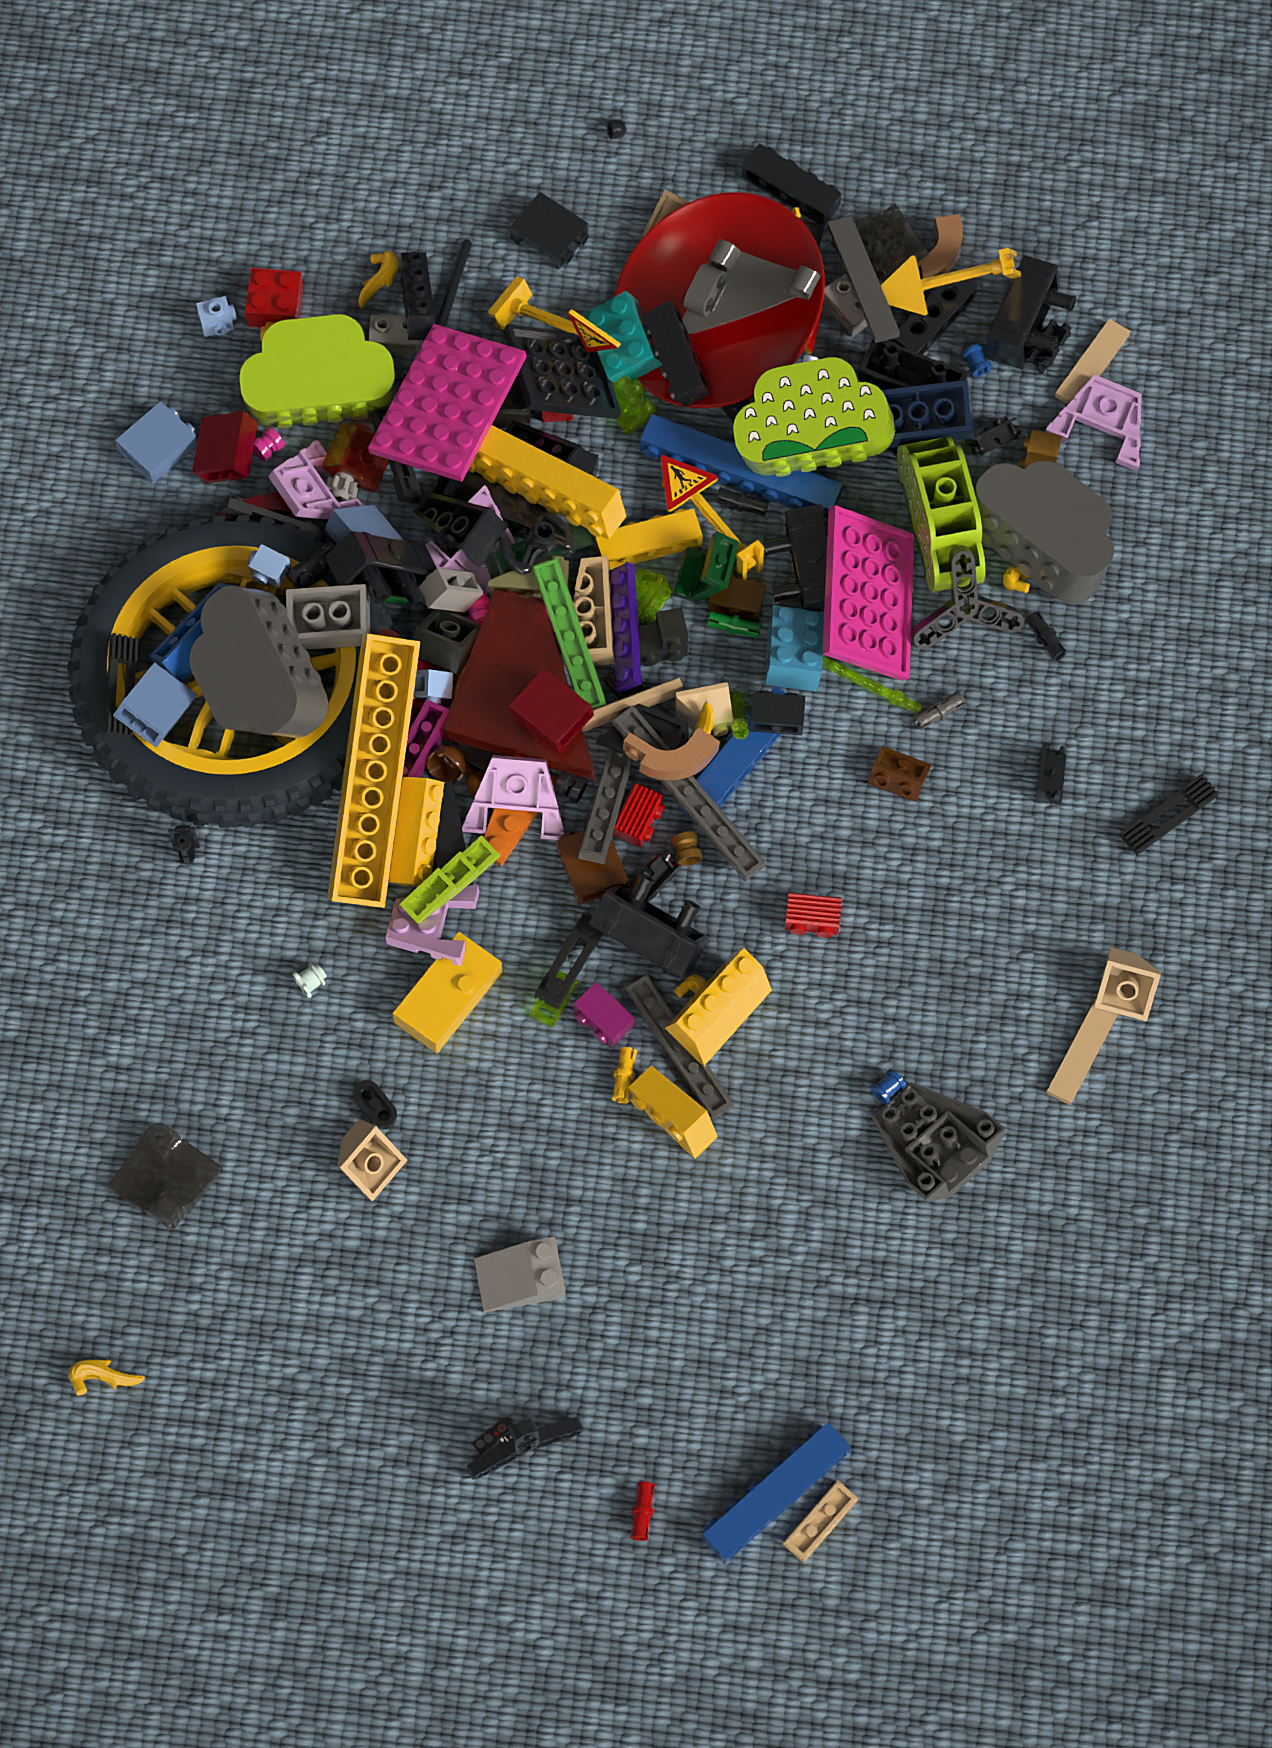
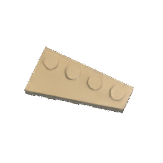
(594, 608)

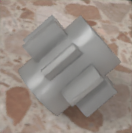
(342, 487)

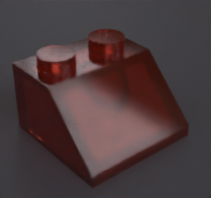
(351, 455)

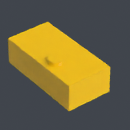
(447, 995)

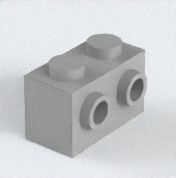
(843, 305)
(392, 334)
(450, 590)

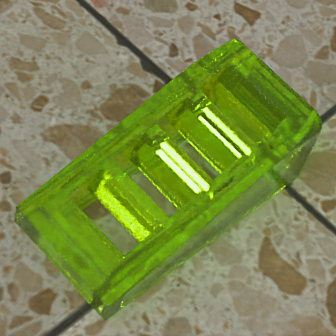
(557, 1012)

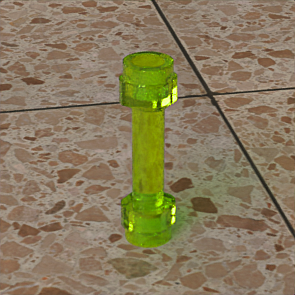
(739, 724)

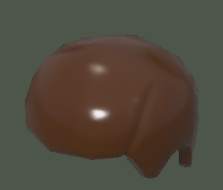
(447, 763)

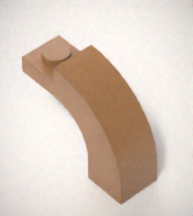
(948, 237)
(674, 763)

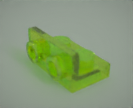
(633, 404)
(651, 594)

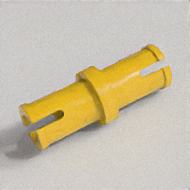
(624, 1074)

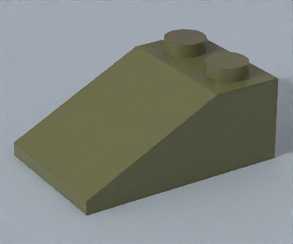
(527, 584)

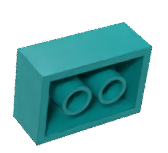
(625, 323)

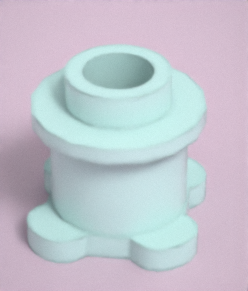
(310, 978)

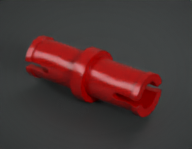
(642, 1511)

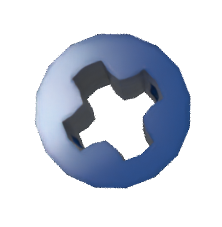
(976, 360)
(887, 1086)

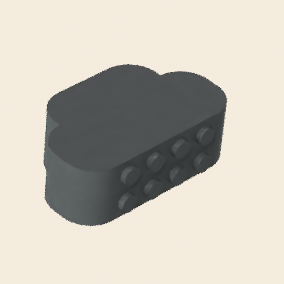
(1047, 527)
(256, 666)

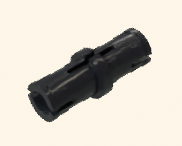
(742, 502)
(1046, 636)

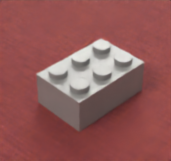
(329, 615)

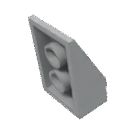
(520, 1275)

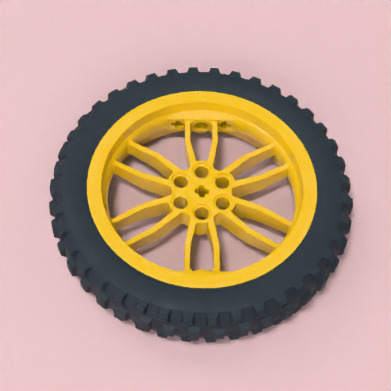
(191, 779)

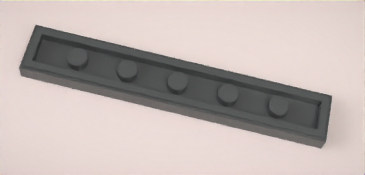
(863, 279)
(605, 807)
(697, 1077)

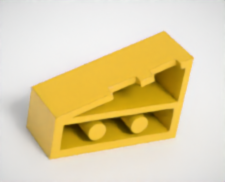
(673, 1111)

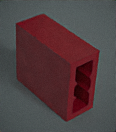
(225, 447)
(550, 710)

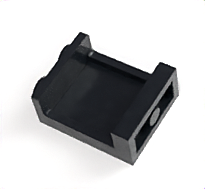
(550, 229)

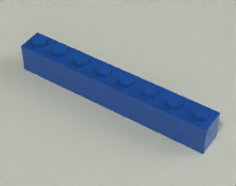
(725, 461)

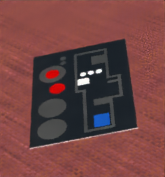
(493, 1437)

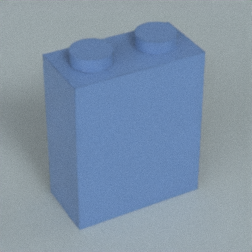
(157, 442)
(360, 520)
(155, 705)

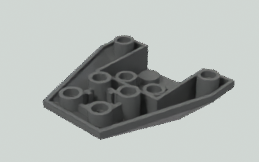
(936, 1140)

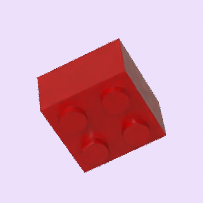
(273, 296)

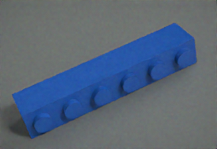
(734, 762)
(776, 1492)

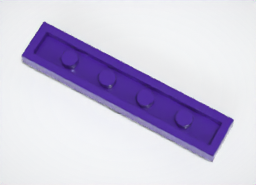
(625, 627)

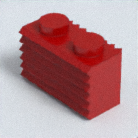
(638, 815)
(813, 914)

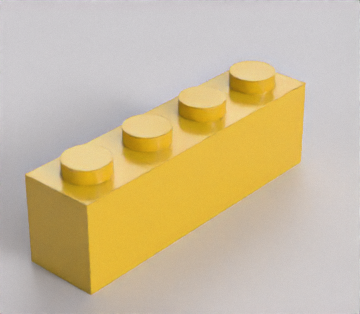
(651, 538)
(416, 831)

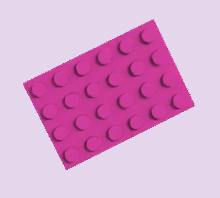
(447, 402)
(868, 593)

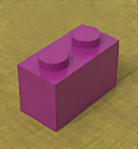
(603, 1015)

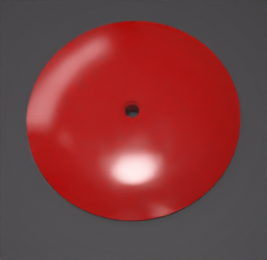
(744, 349)

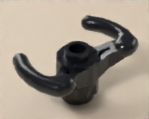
(538, 542)

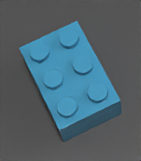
(794, 648)

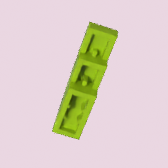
(450, 880)

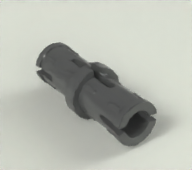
(939, 710)

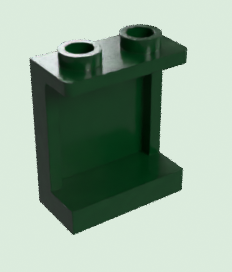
(706, 571)

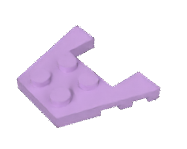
(1108, 409)
(304, 488)
(460, 562)
(516, 785)
(425, 936)

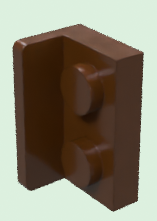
(899, 773)

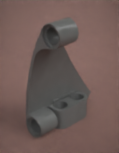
(740, 286)

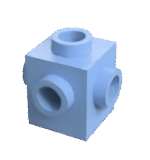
(216, 316)

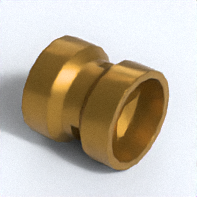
(686, 848)

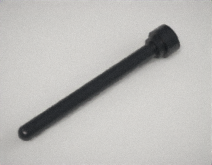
(454, 283)

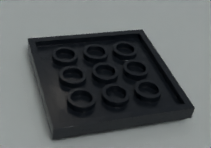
(562, 374)

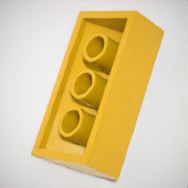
(720, 1006)

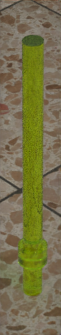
(895, 696)

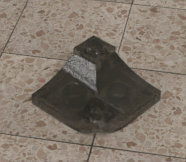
(889, 241)
(164, 1176)

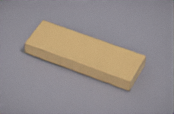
(820, 1521)

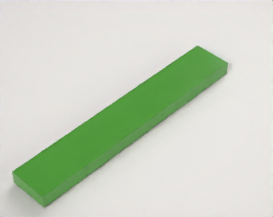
(569, 632)

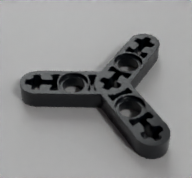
(972, 612)
(524, 1438)

